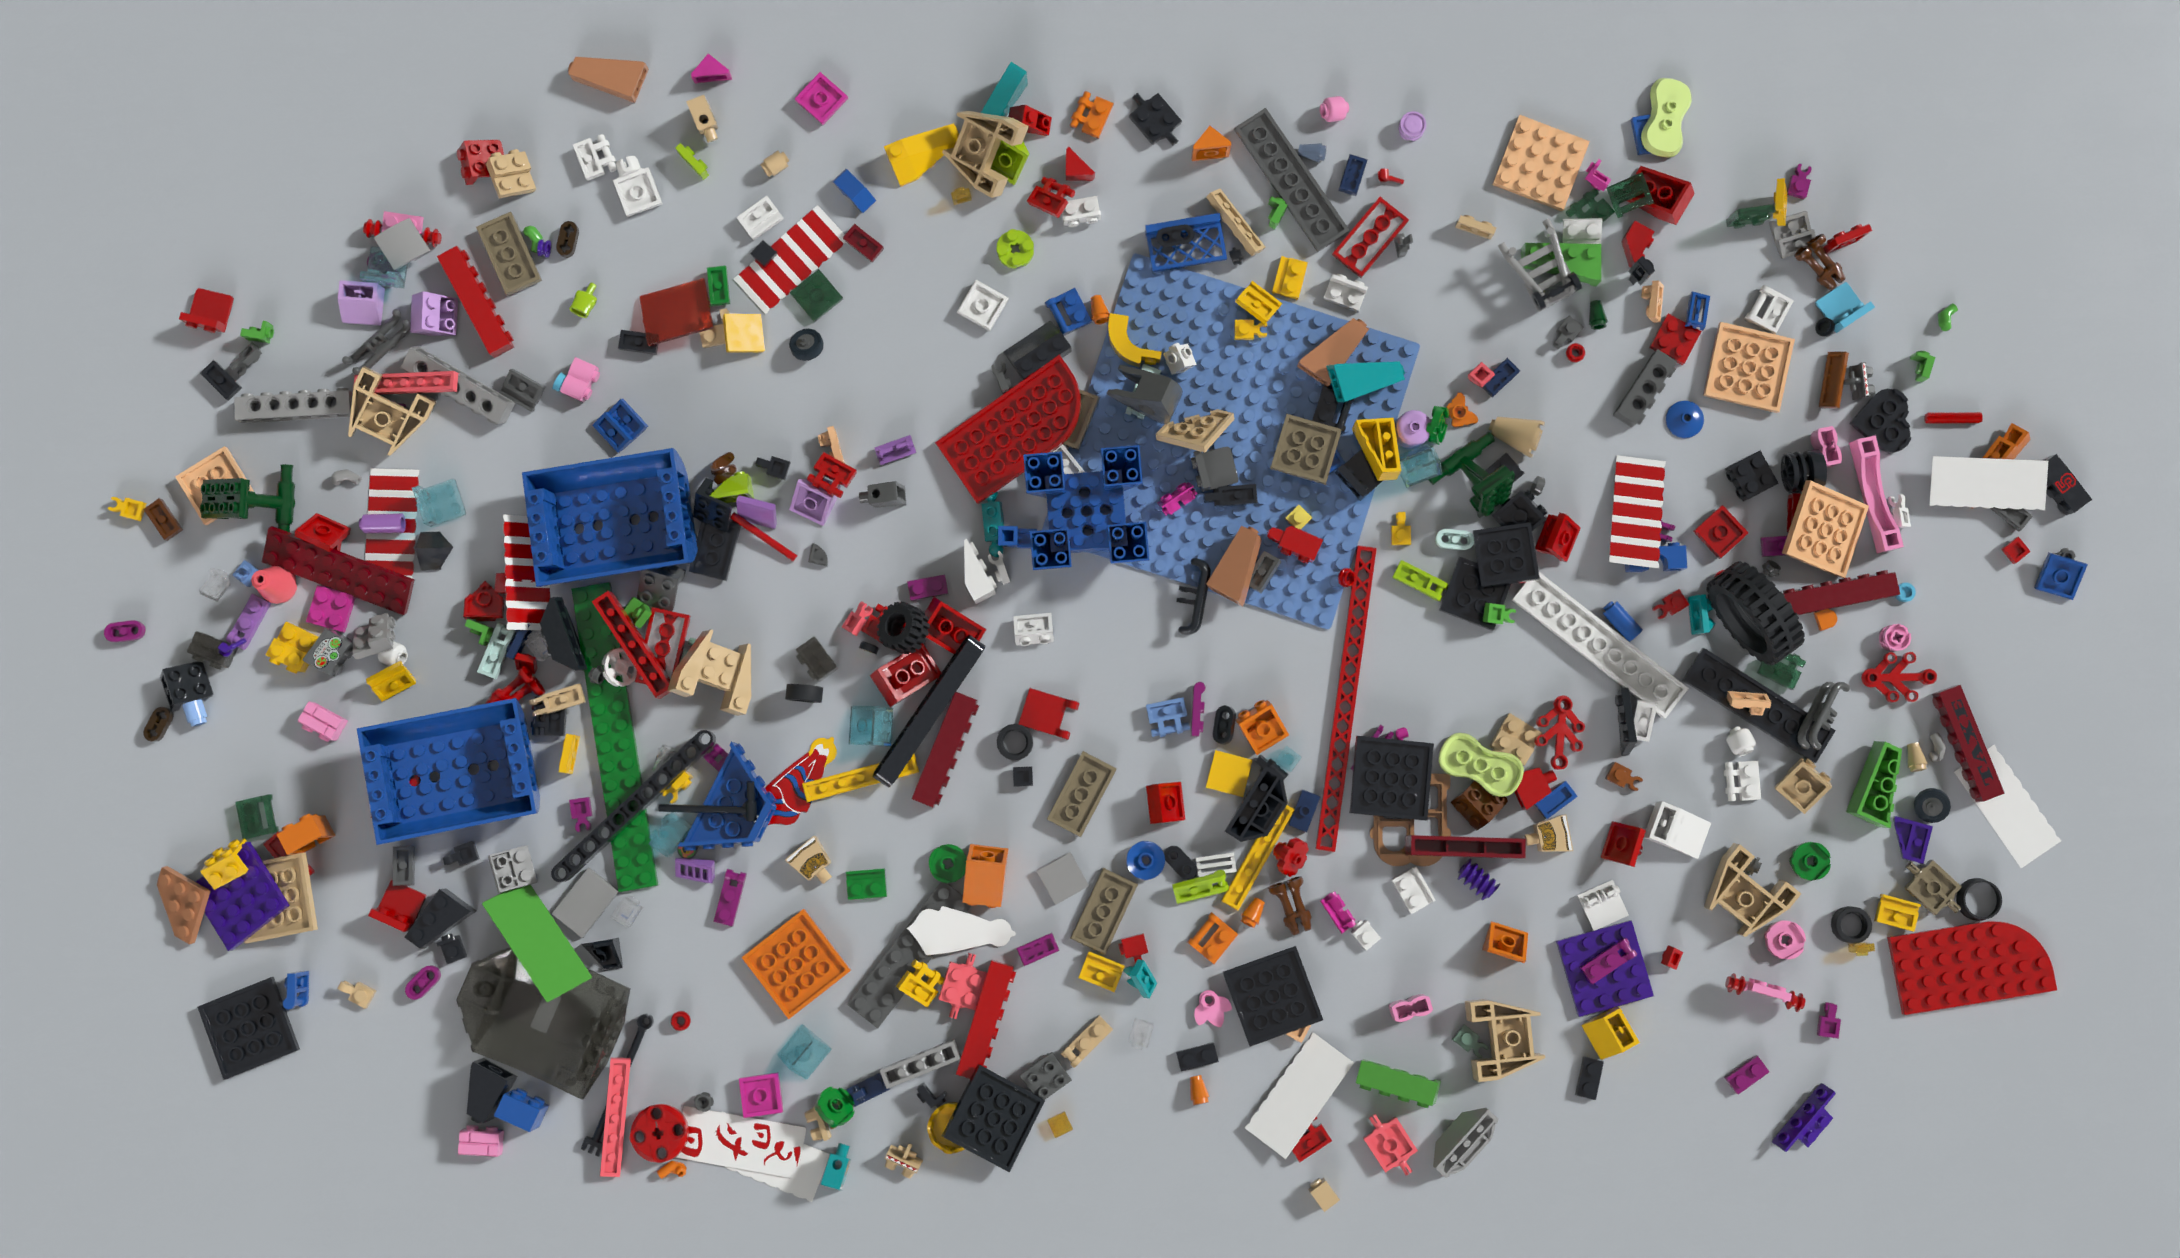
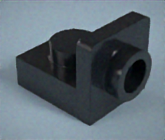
(452, 948)

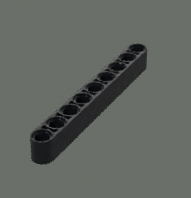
(928, 711)

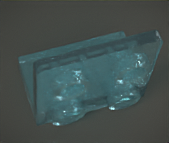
(382, 272)
(439, 502)

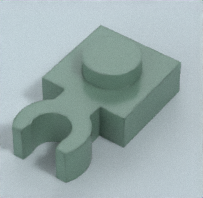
(1468, 1039)

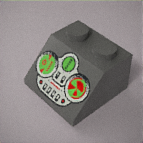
(330, 652)

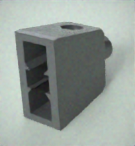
(890, 494)

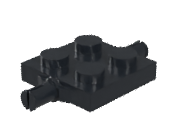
(1155, 119)

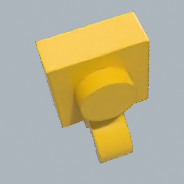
(1400, 533)
(681, 783)

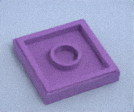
(757, 511)

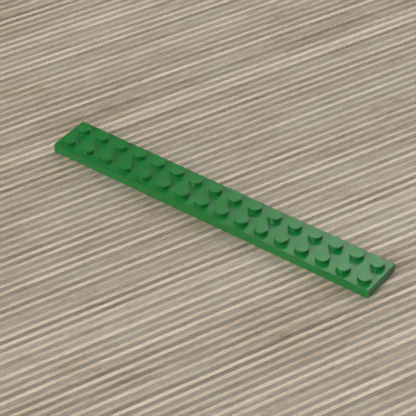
(614, 744)

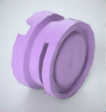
(1412, 126)

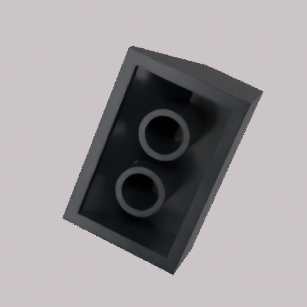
(1037, 349)

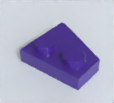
(1912, 838)

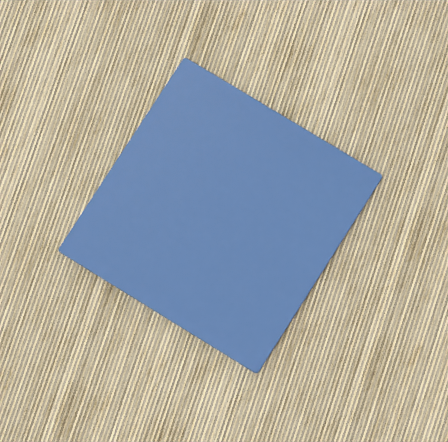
(1260, 386)

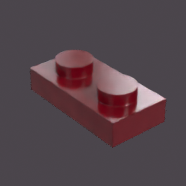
(863, 243)

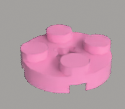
(1774, 936)

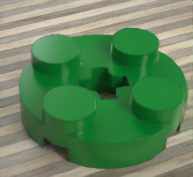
(1437, 427)
(1799, 861)
(938, 869)
(828, 1112)

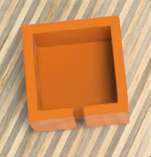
(301, 836)

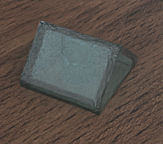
(804, 1052)

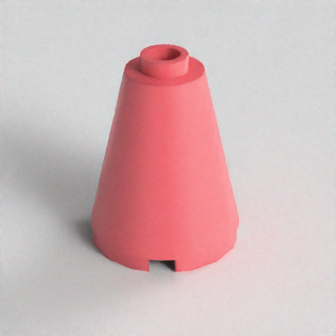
(275, 584)

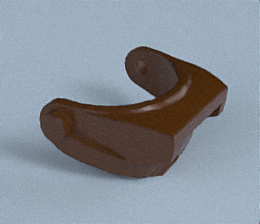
(721, 469)

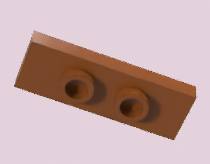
(1833, 379)

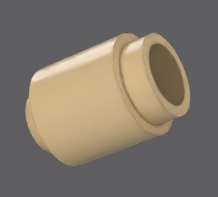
(775, 163)

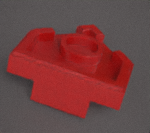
(484, 604)

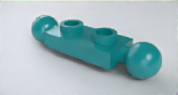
(992, 518)

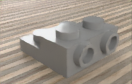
(374, 637)

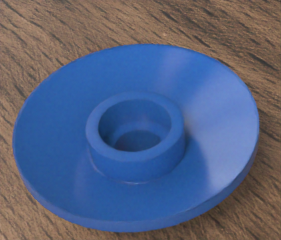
(1678, 425)
(1156, 860)

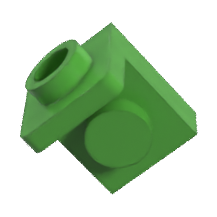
(1276, 215)
(259, 335)
(1925, 366)
(637, 611)
(478, 628)

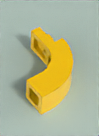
(1124, 348)

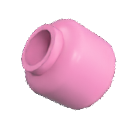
(1334, 109)

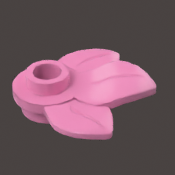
(1211, 1011)

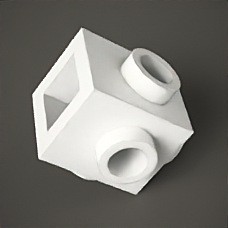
(1179, 358)

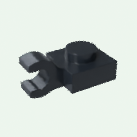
(776, 467)
(463, 854)

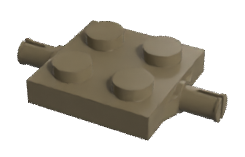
(1933, 887)

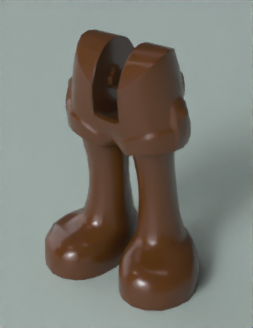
(1830, 269)
(1280, 891)

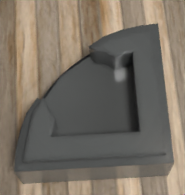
(818, 556)

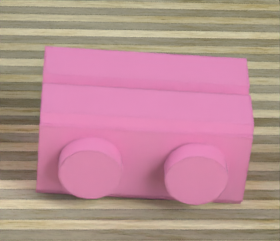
(322, 721)
(481, 1141)

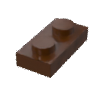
(163, 519)

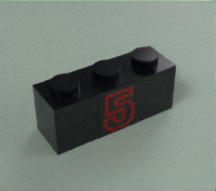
(2064, 487)

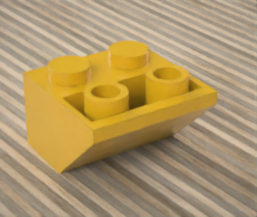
(1610, 1033)

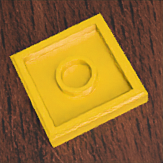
(743, 333)
(1229, 773)

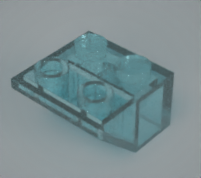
(1419, 465)

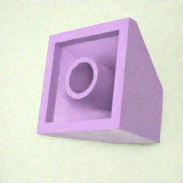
(812, 501)

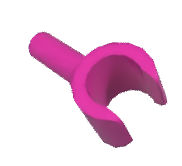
(1401, 733)

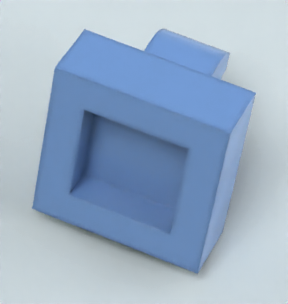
(245, 572)

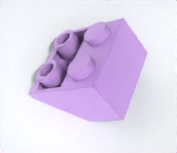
(361, 302)
(433, 314)

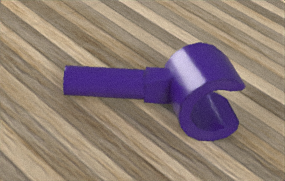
(226, 650)

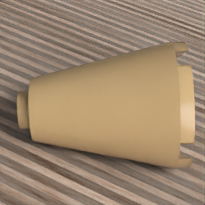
(1518, 433)

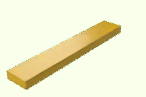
(849, 781)
(1254, 862)

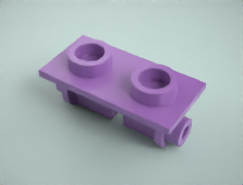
(895, 450)

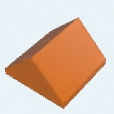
(1211, 146)
(1506, 942)

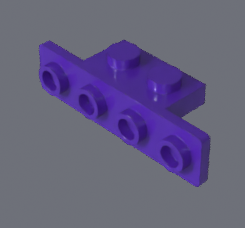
(1807, 1121)

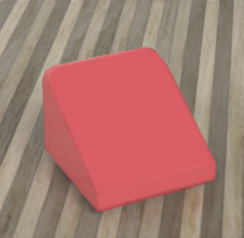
(1481, 375)

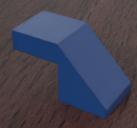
(854, 190)
(1014, 537)

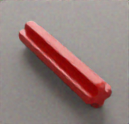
(1960, 417)

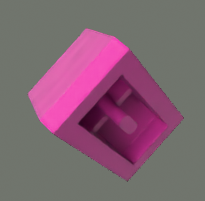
(710, 71)

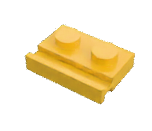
(1780, 202)
(1289, 277)
(1258, 302)
(391, 681)
(569, 753)
(1897, 912)
(1101, 971)

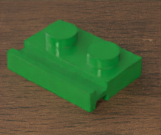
(866, 884)

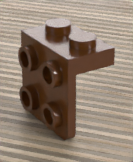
(1478, 805)

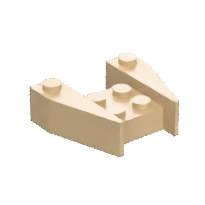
(978, 147)
(383, 417)
(717, 668)
(1744, 896)
(1509, 1039)

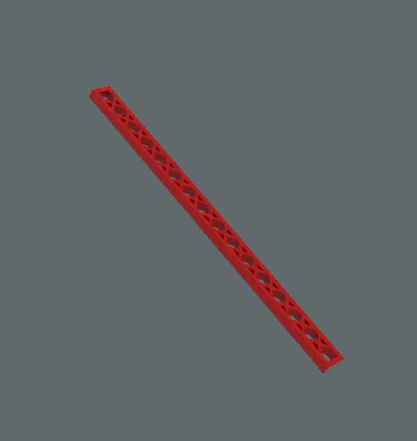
(1352, 702)

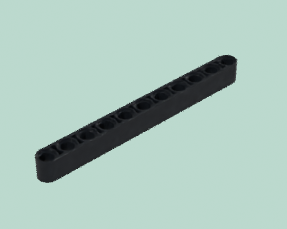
(624, 809)

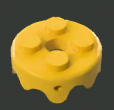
(937, 1125)

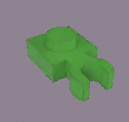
(1497, 613)

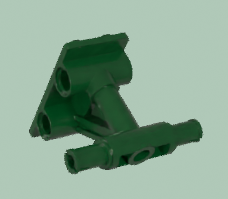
(1488, 488)
(232, 498)

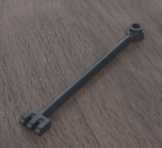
(595, 1140)

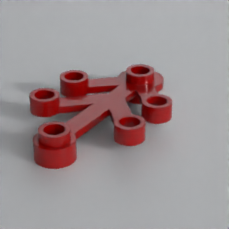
(1895, 677)
(1561, 730)

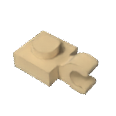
(359, 994)

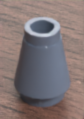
(1313, 151)

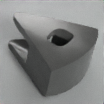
(1154, 396)

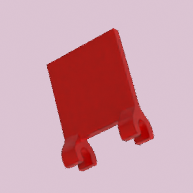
(1046, 712)

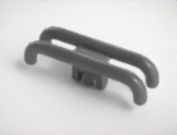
(379, 343)
(1820, 713)

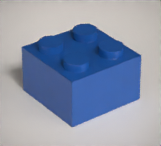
(522, 1109)

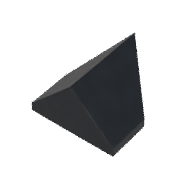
(432, 550)
(606, 953)

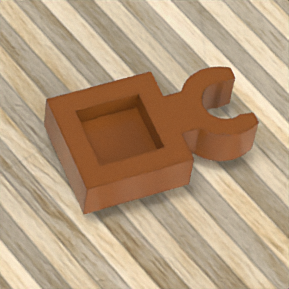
(1621, 776)

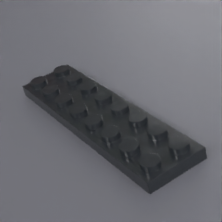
(1781, 721)

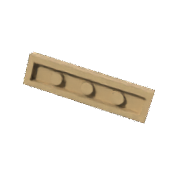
(1236, 222)

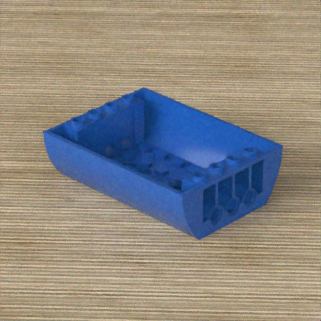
(609, 493)
(449, 745)

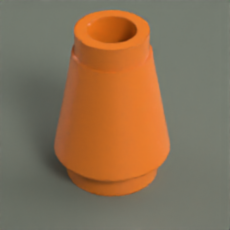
(1099, 310)
(1253, 912)
(1198, 1090)

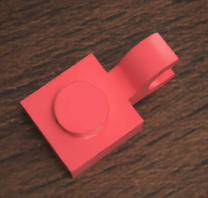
(856, 619)

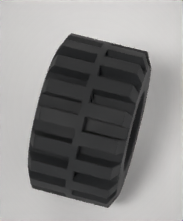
(892, 622)

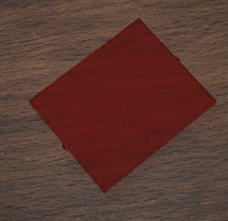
(676, 312)

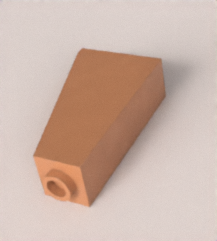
(611, 76)
(1333, 350)
(1236, 567)

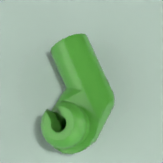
(534, 235)
(1944, 317)

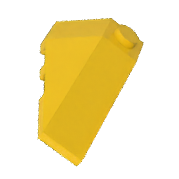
(919, 152)

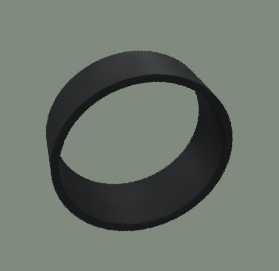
(1961, 895)

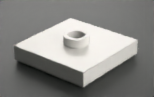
(982, 305)

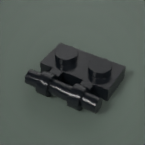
(554, 722)

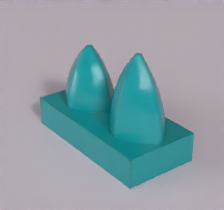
(1698, 610)
(1141, 978)

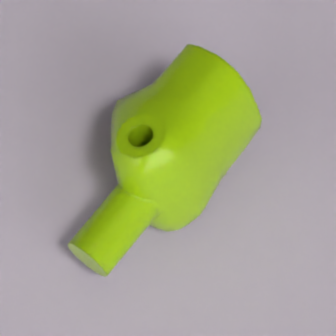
(584, 301)

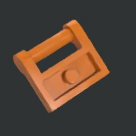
(1217, 942)

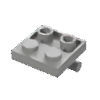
(512, 869)

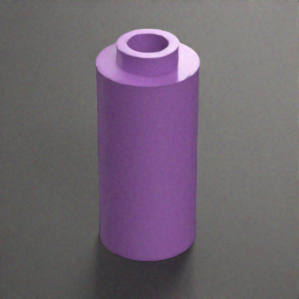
(382, 523)

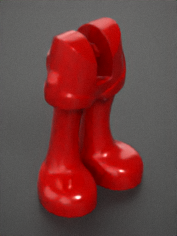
(531, 685)

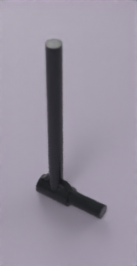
(748, 809)

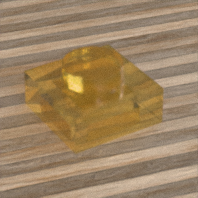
(961, 195)
(1861, 949)
(1060, 1124)

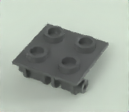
(1045, 1076)

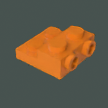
(1261, 726)

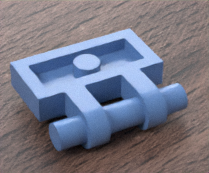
(1166, 711)

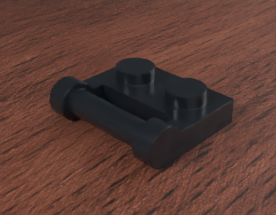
(1326, 409)

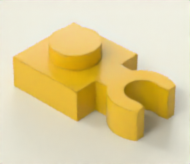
(1246, 330)
(129, 508)

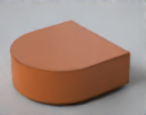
(1825, 619)

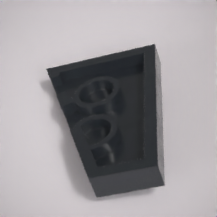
(1626, 721)

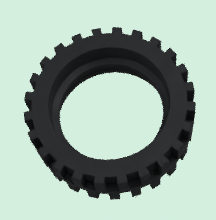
(1755, 613)

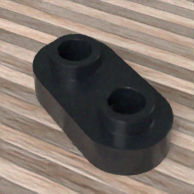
(1175, 235)
(1223, 725)
(1180, 862)

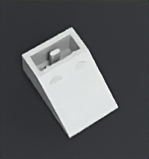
(976, 580)
(1677, 829)

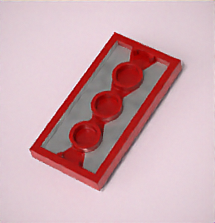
(1370, 237)
(666, 638)

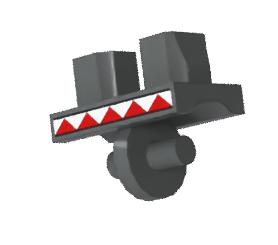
(1859, 381)

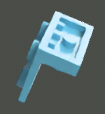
(1843, 306)

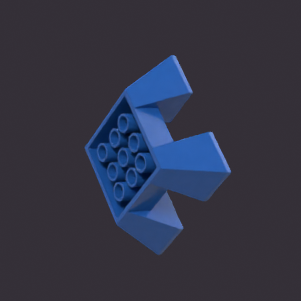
(1110, 532)

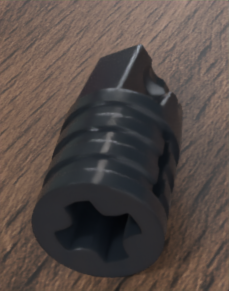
(1262, 762)

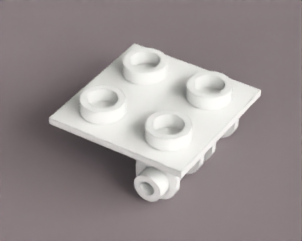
(1603, 905)

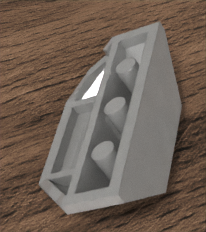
(1463, 1140)

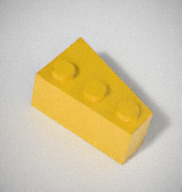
(1380, 446)

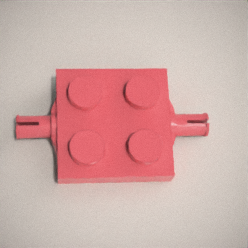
(962, 985)
(1390, 1144)

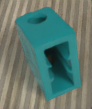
(833, 1177)

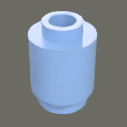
(195, 712)

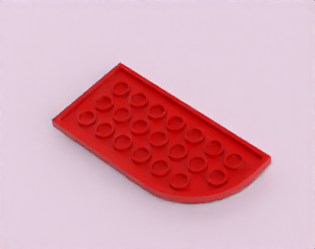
(1024, 420)
(1968, 966)

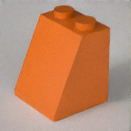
(985, 875)

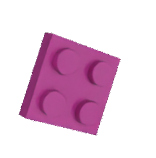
(821, 98)
(330, 608)
(761, 1095)

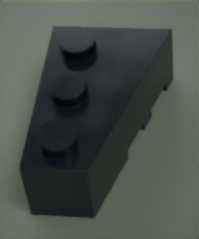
(438, 918)

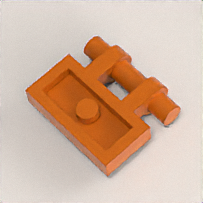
(1097, 117)

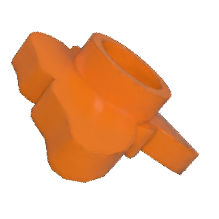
(1466, 417)

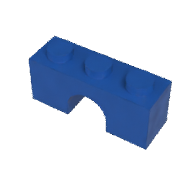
(1672, 557)

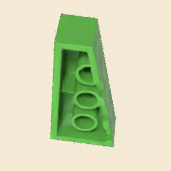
(1580, 259)
(1876, 785)
(1398, 1083)

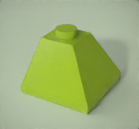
(1010, 160)
(735, 485)

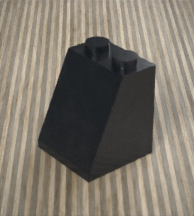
(486, 1089)

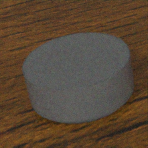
(1537, 485)

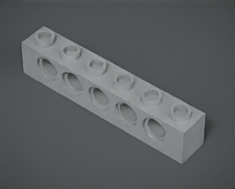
(246, 404)
(501, 405)

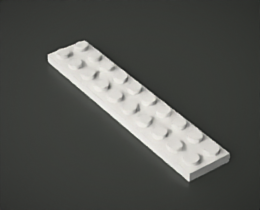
(1600, 644)

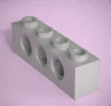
(920, 1063)

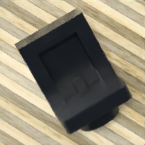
(927, 1096)

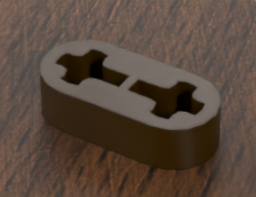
(563, 238)
(156, 722)

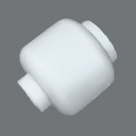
(393, 655)
(1741, 741)

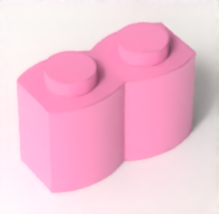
(580, 379)
(1826, 441)
(1406, 1009)

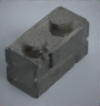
(206, 648)
(816, 659)

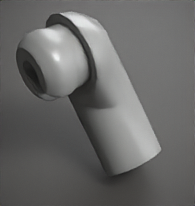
(339, 476)
(1939, 749)

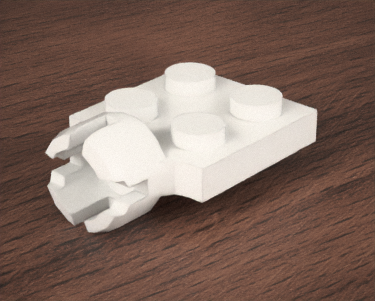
(636, 187)

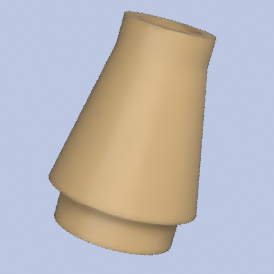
(1916, 759)

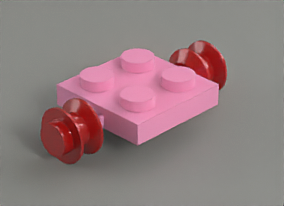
(391, 219)
(1758, 986)

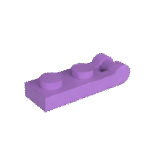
(249, 620)

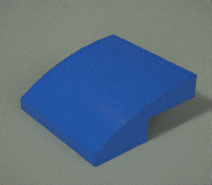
(620, 425)

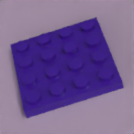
(244, 903)
(1619, 987)

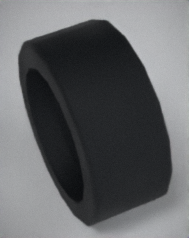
(804, 693)
(1000, 744)
(1866, 924)

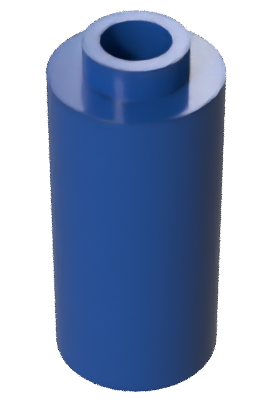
(1622, 620)

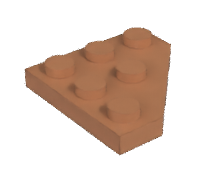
(183, 903)

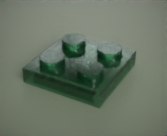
(1751, 215)
(816, 295)

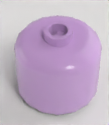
(1411, 429)

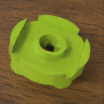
(1012, 238)

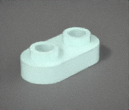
(1454, 538)

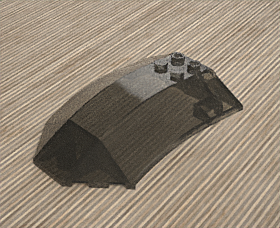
(554, 1040)

